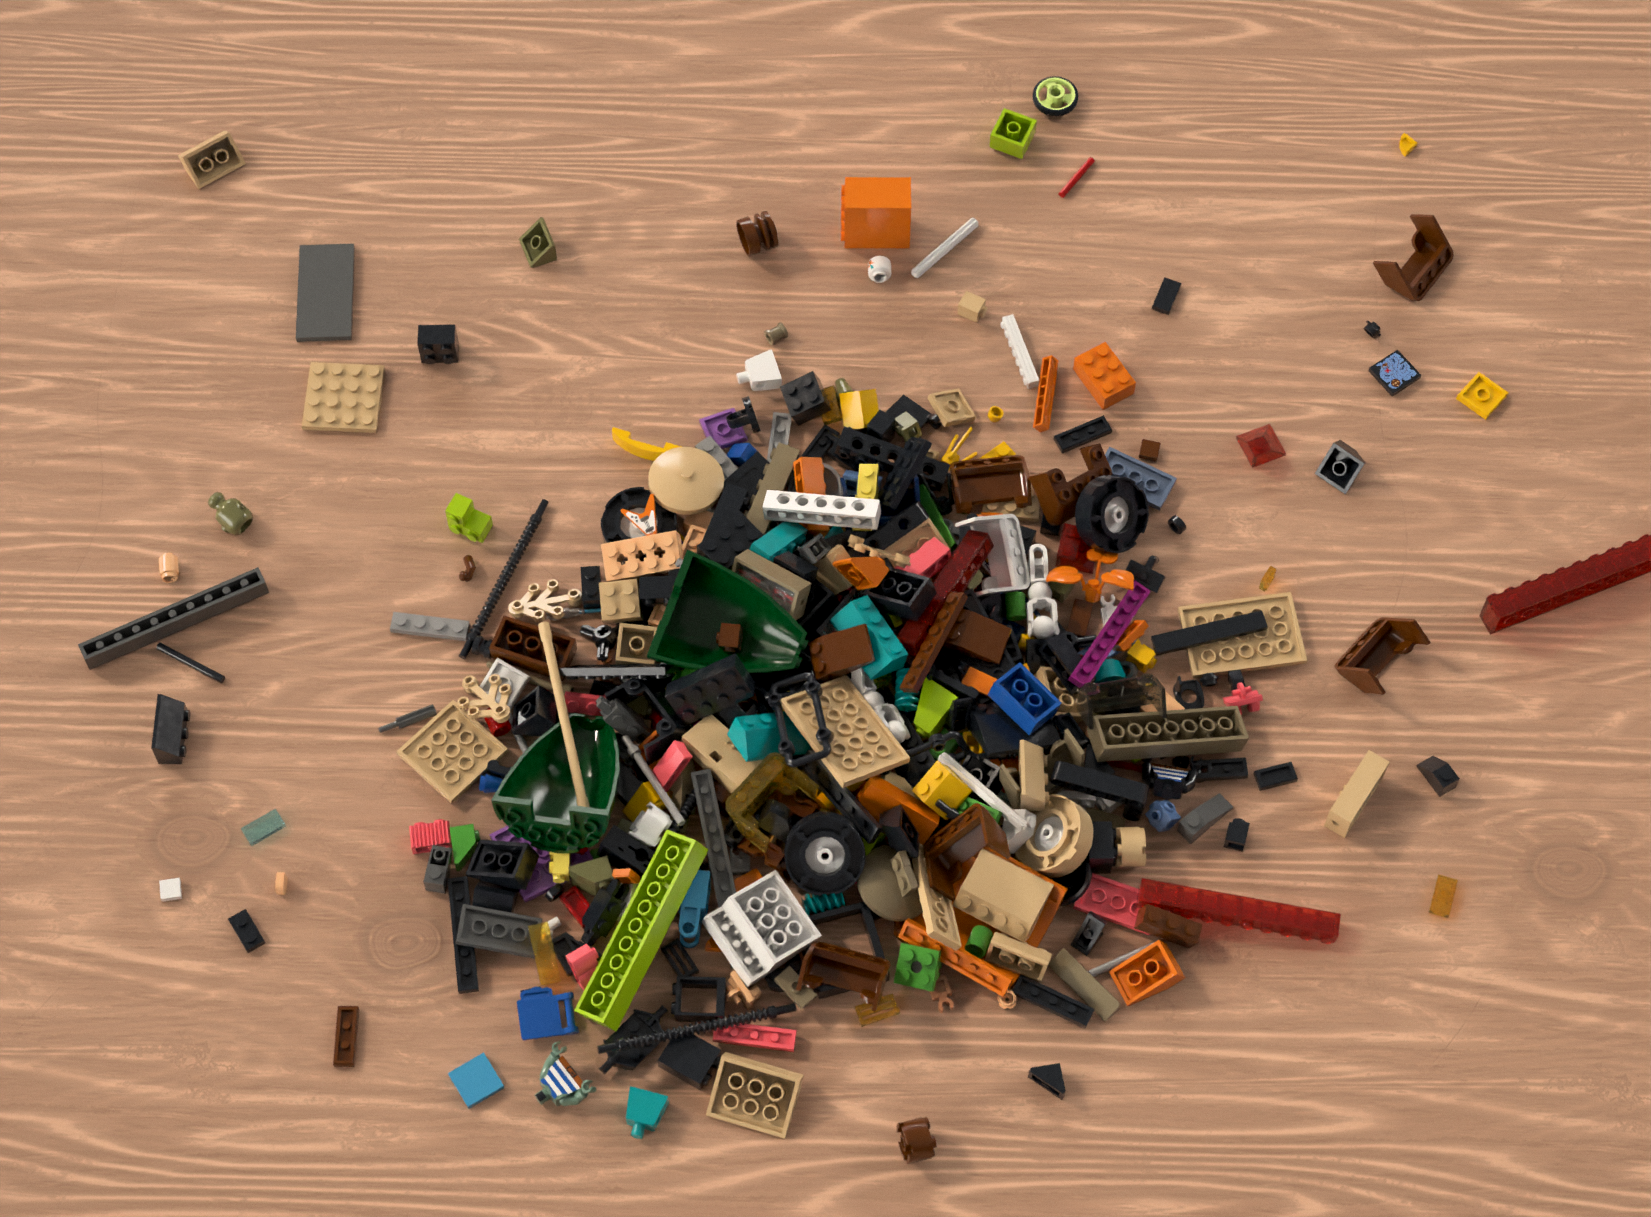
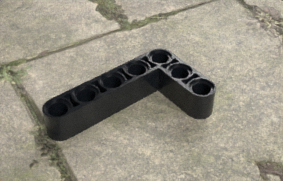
(1102, 785)

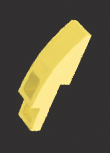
(867, 484)

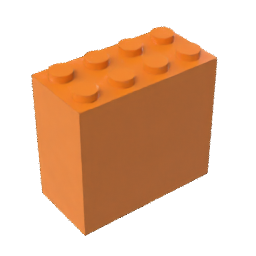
(876, 212)

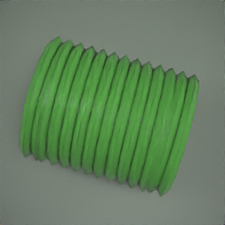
(1015, 606)
(979, 941)

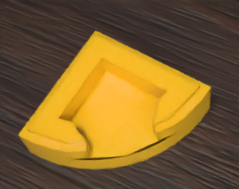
(1407, 144)

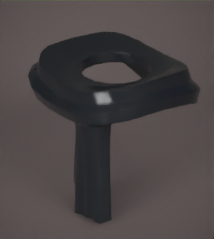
(1192, 685)

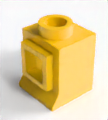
(1142, 656)

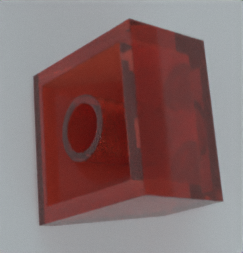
(1073, 550)

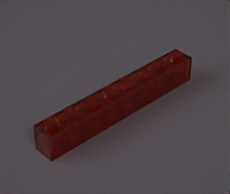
(953, 578)

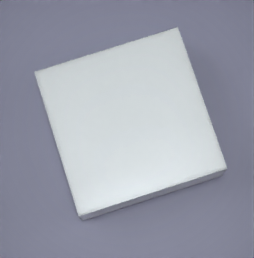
(170, 889)

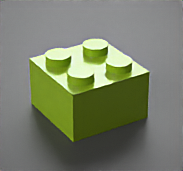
(1013, 133)

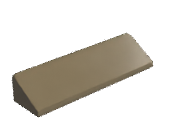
(1084, 985)

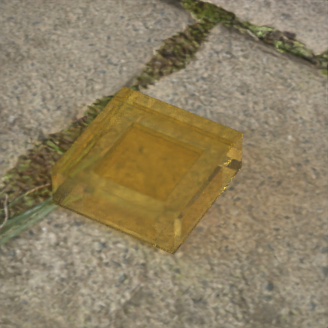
(1267, 578)

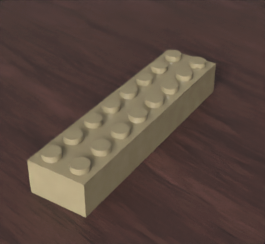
(1179, 734)

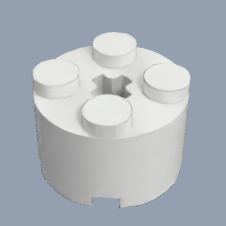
(649, 825)

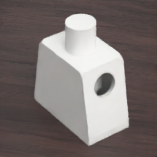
(761, 372)

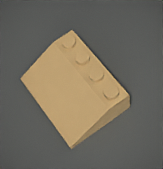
(1003, 895)
(754, 1095)

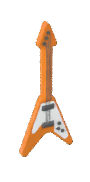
(645, 521)

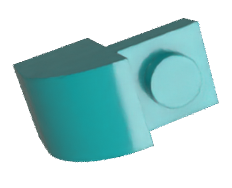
(1110, 671)

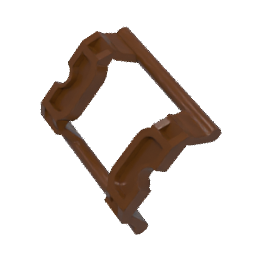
(774, 856)

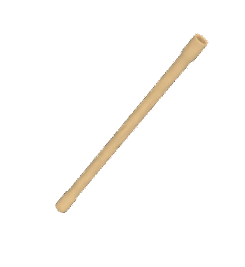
(546, 638)

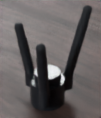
(943, 504)

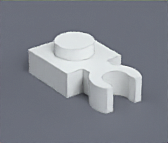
(1108, 608)

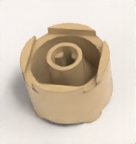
(1130, 847)

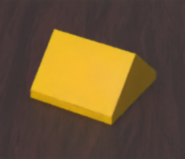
(858, 408)

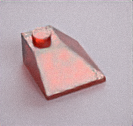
(1261, 445)

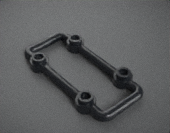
(823, 734)
(938, 743)

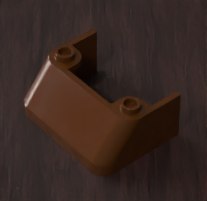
(1424, 266)
(1376, 649)
(959, 842)
(845, 970)

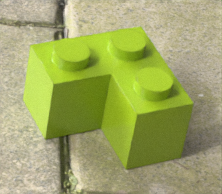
(466, 520)

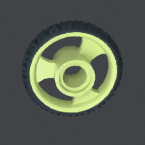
(1055, 96)

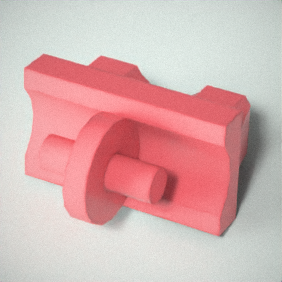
(1244, 696)

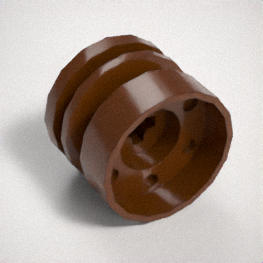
(760, 232)

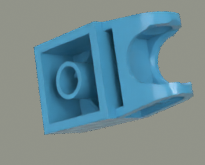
(694, 908)

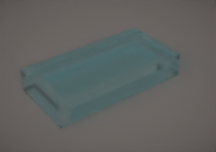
(263, 827)

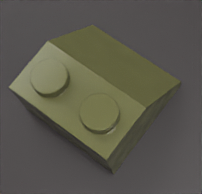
(591, 875)

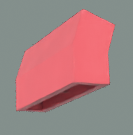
(672, 764)

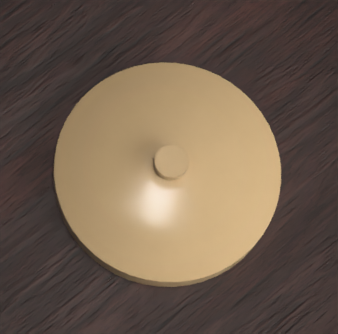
(686, 480)

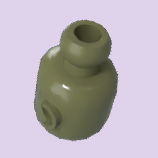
(230, 513)

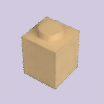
(972, 307)

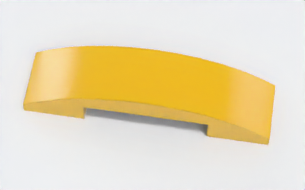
(638, 448)

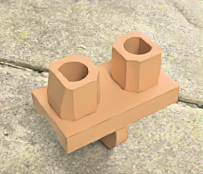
(740, 993)

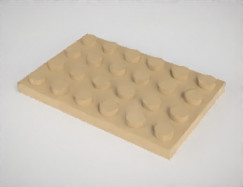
(1273, 648)
(860, 739)

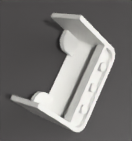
(1007, 557)

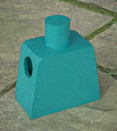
(644, 1110)

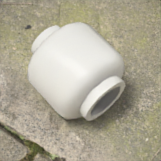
(879, 269)

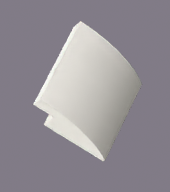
(761, 928)

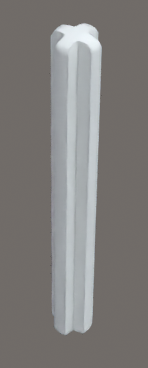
(944, 248)

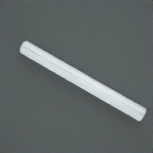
(983, 792)

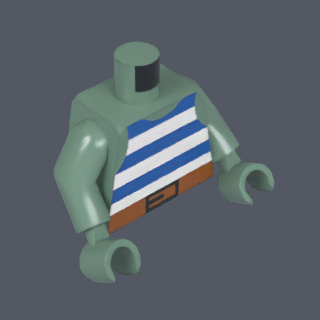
(561, 1081)

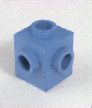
(1162, 815)

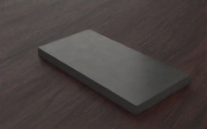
(325, 292)

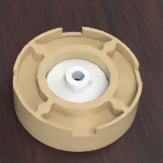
(1059, 838)

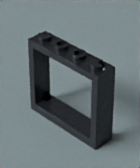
(828, 990)

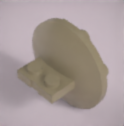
(890, 884)

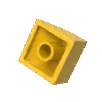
(942, 784)

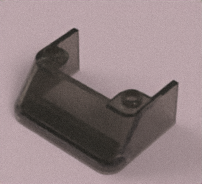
(1120, 695)

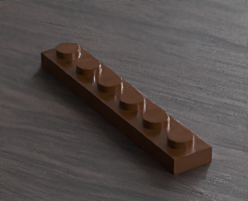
(933, 642)

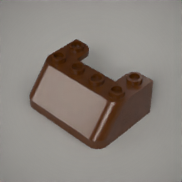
(1060, 497)

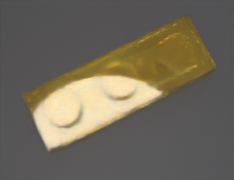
(544, 953)

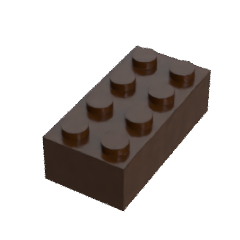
(521, 646)

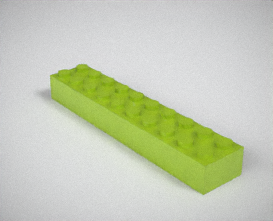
(641, 930)

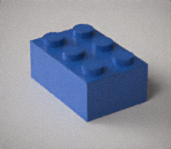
(1024, 698)

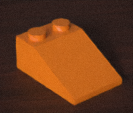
(1147, 973)

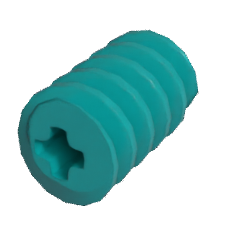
(904, 701)
(821, 903)

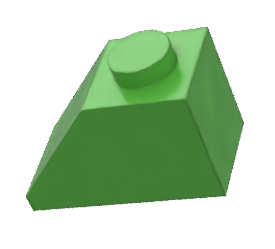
(464, 844)

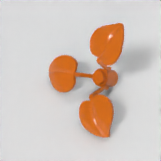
(1093, 588)

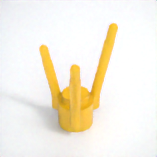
(952, 456)

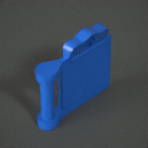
(541, 1016)

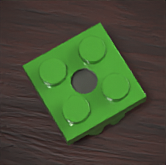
(918, 967)

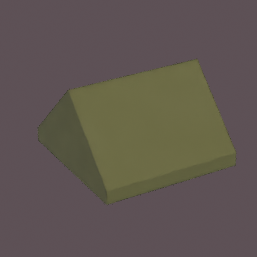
(538, 244)

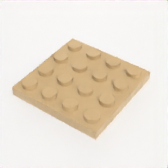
(343, 397)
(451, 751)

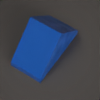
(740, 453)

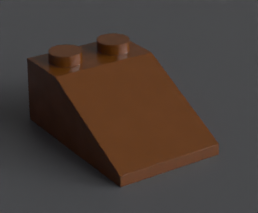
(977, 637)
(841, 652)

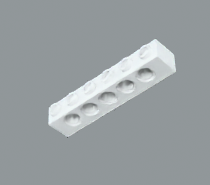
(821, 509)

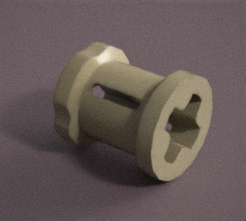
(776, 333)

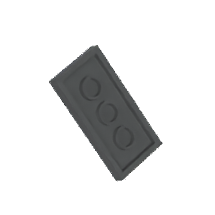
(496, 930)

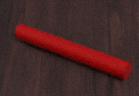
(1076, 177)

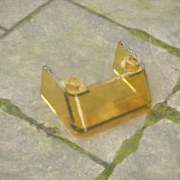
(758, 787)

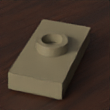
(788, 983)

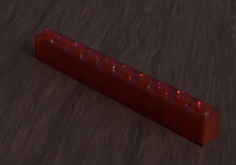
(1240, 911)

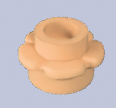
(1007, 1004)

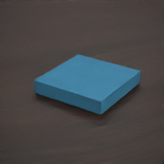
(476, 1080)

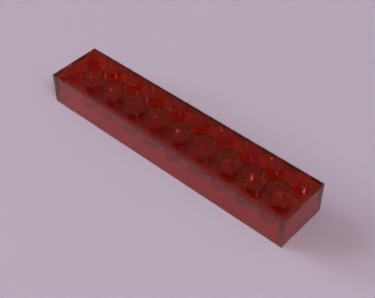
(1567, 585)

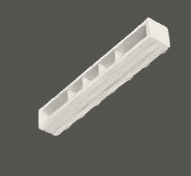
(1020, 351)

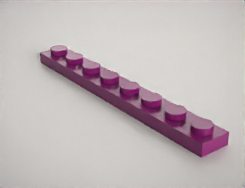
(1109, 635)

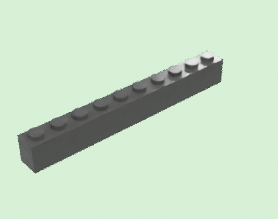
(173, 618)

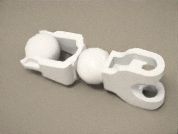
(1040, 597)
(886, 712)

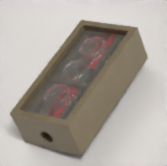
(782, 585)

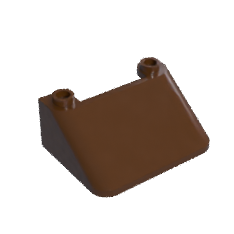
(990, 482)

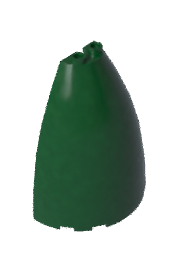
(713, 595)
(540, 795)

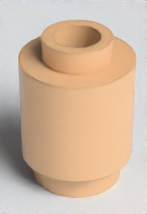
(169, 567)

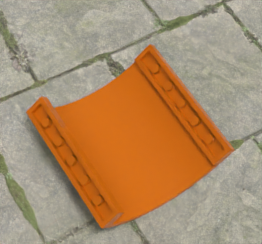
(983, 972)

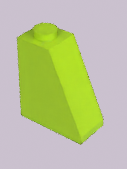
(932, 708)

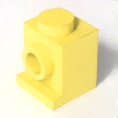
(559, 866)

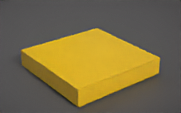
(1482, 395)

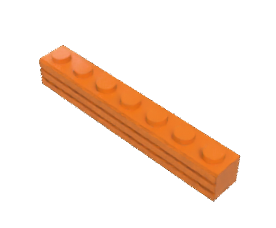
(1045, 393)

